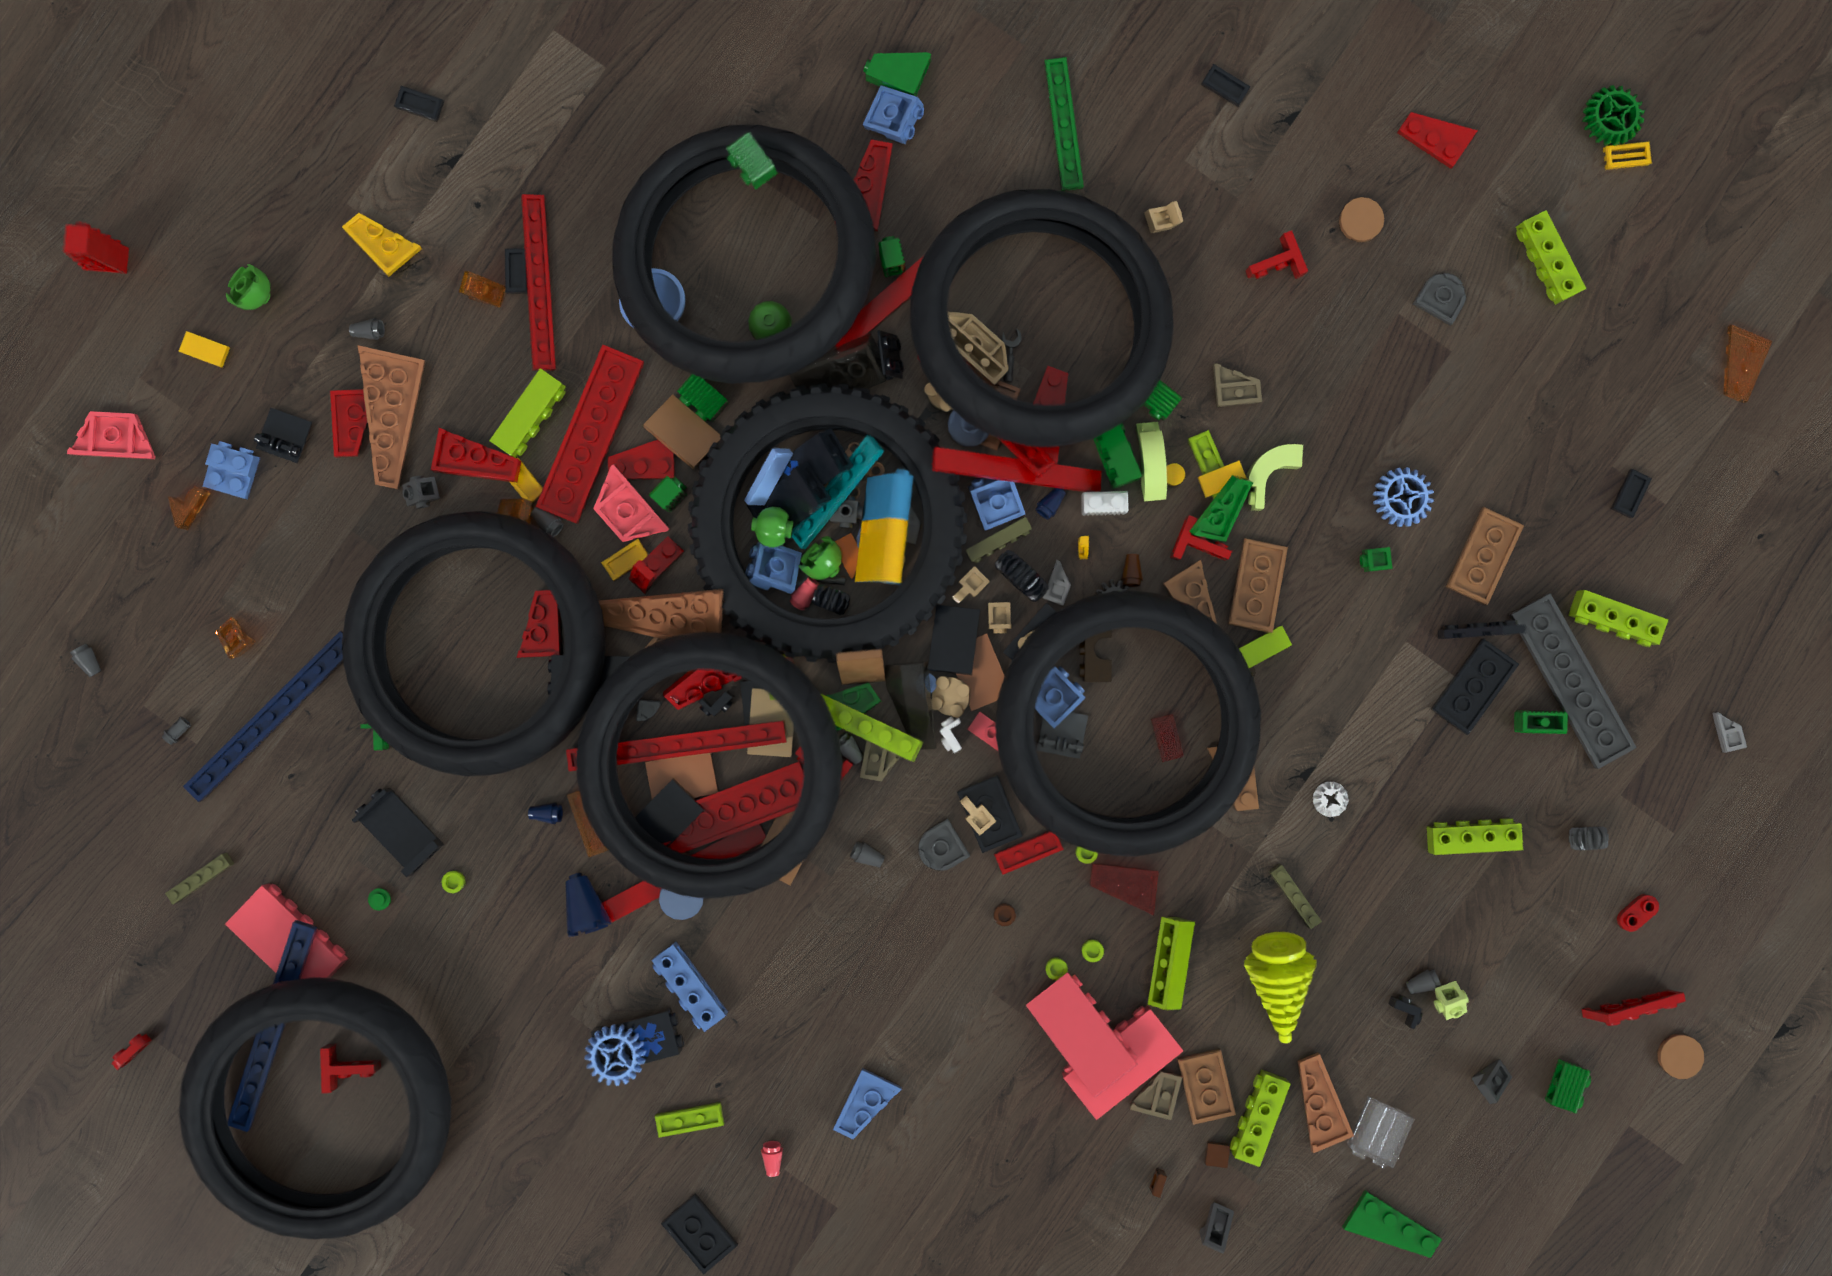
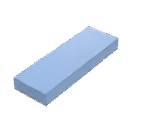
(768, 476)

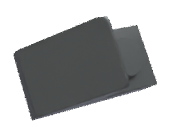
(1492, 1081)
(1217, 1227)

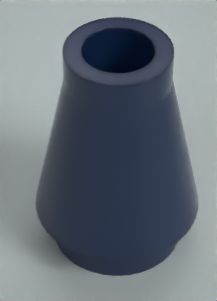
(1050, 503)
(547, 813)

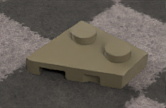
(1235, 388)
(877, 762)
(1158, 1096)

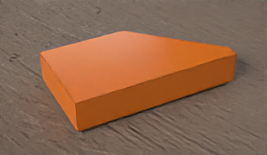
(849, 553)

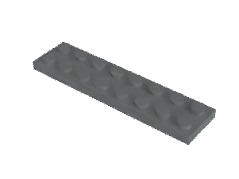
(1573, 681)

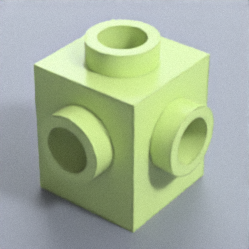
(1451, 1000)

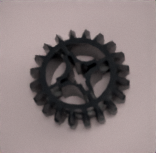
(1021, 575)

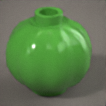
(772, 527)

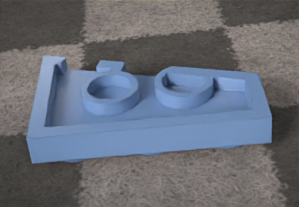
(865, 1100)

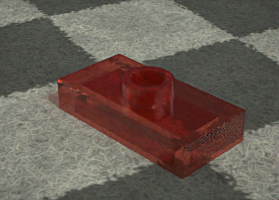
(1167, 738)

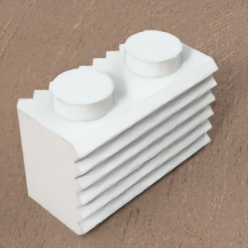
(1104, 503)

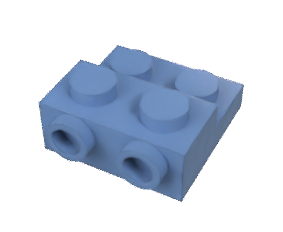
(894, 114)
(230, 470)
(995, 501)
(773, 567)
(1058, 697)

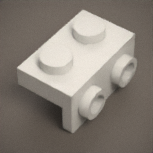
(949, 740)

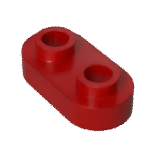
(1638, 911)
(124, 1056)

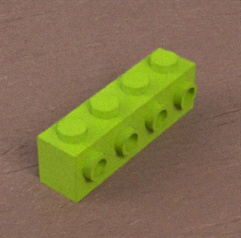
(1550, 257)
(528, 414)
(1617, 617)
(1474, 837)
(1171, 963)
(1260, 1117)

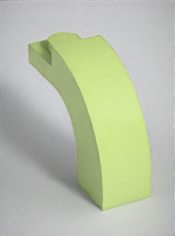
(1280, 457)
(1152, 461)

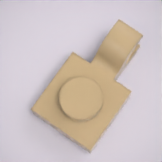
(972, 583)
(979, 817)

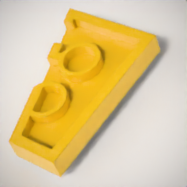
(380, 244)

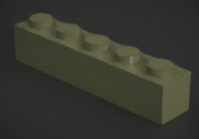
(999, 540)
(199, 878)
(1295, 896)

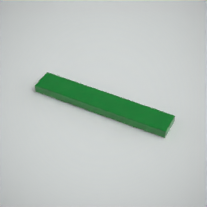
(1064, 124)

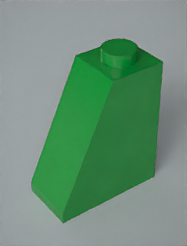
(898, 70)

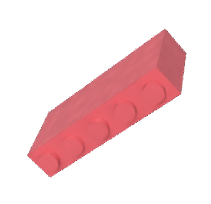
(265, 927)
(1082, 1034)
(1154, 1050)

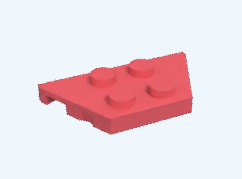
(112, 436)
(626, 509)

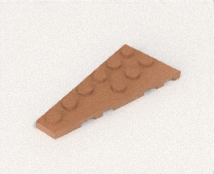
(390, 399)
(666, 614)

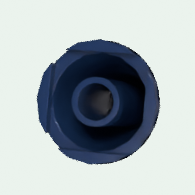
(583, 907)

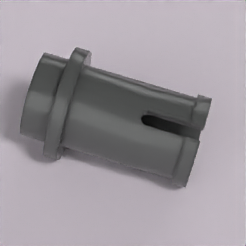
(176, 730)

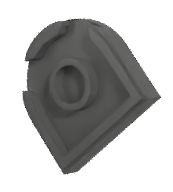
(1442, 297)
(942, 847)

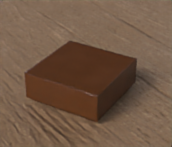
(1217, 1154)
(1158, 1182)

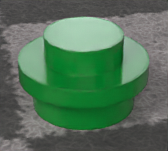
(379, 899)

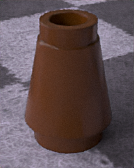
(1132, 571)

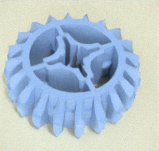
(1404, 505)
(622, 1059)

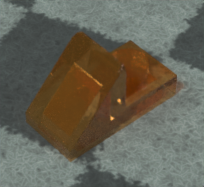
(482, 289)
(516, 508)
(186, 512)
(233, 639)

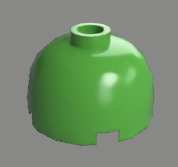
(249, 288)
(768, 319)
(822, 559)

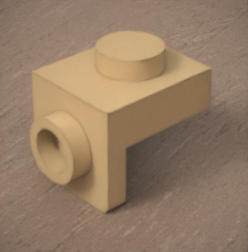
(1164, 217)
(999, 617)

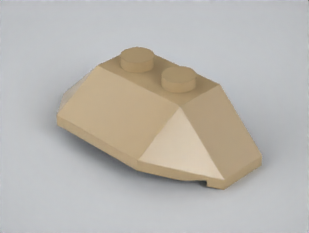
(979, 347)

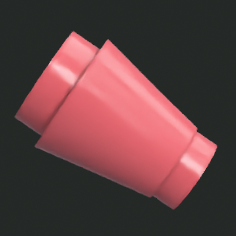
(803, 594)
(772, 1157)

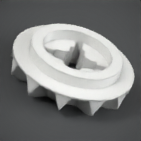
(1320, 801)

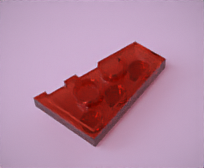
(1128, 884)

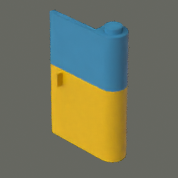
(884, 528)

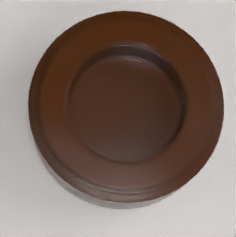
(1004, 914)

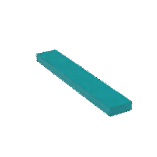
(838, 489)

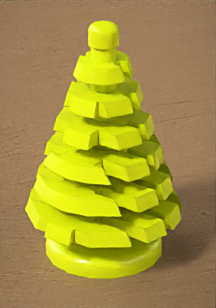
(1281, 977)

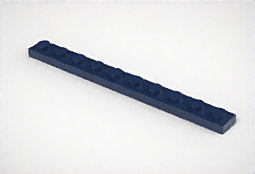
(266, 719)
(267, 1041)

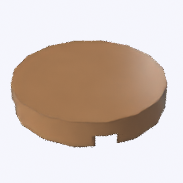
(1361, 219)
(1680, 1056)

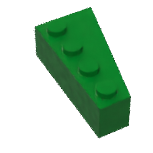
(1117, 457)

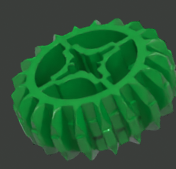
(1609, 100)

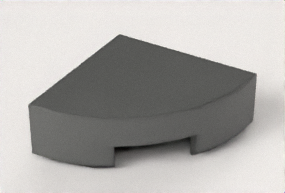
(647, 709)

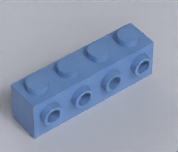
(689, 986)

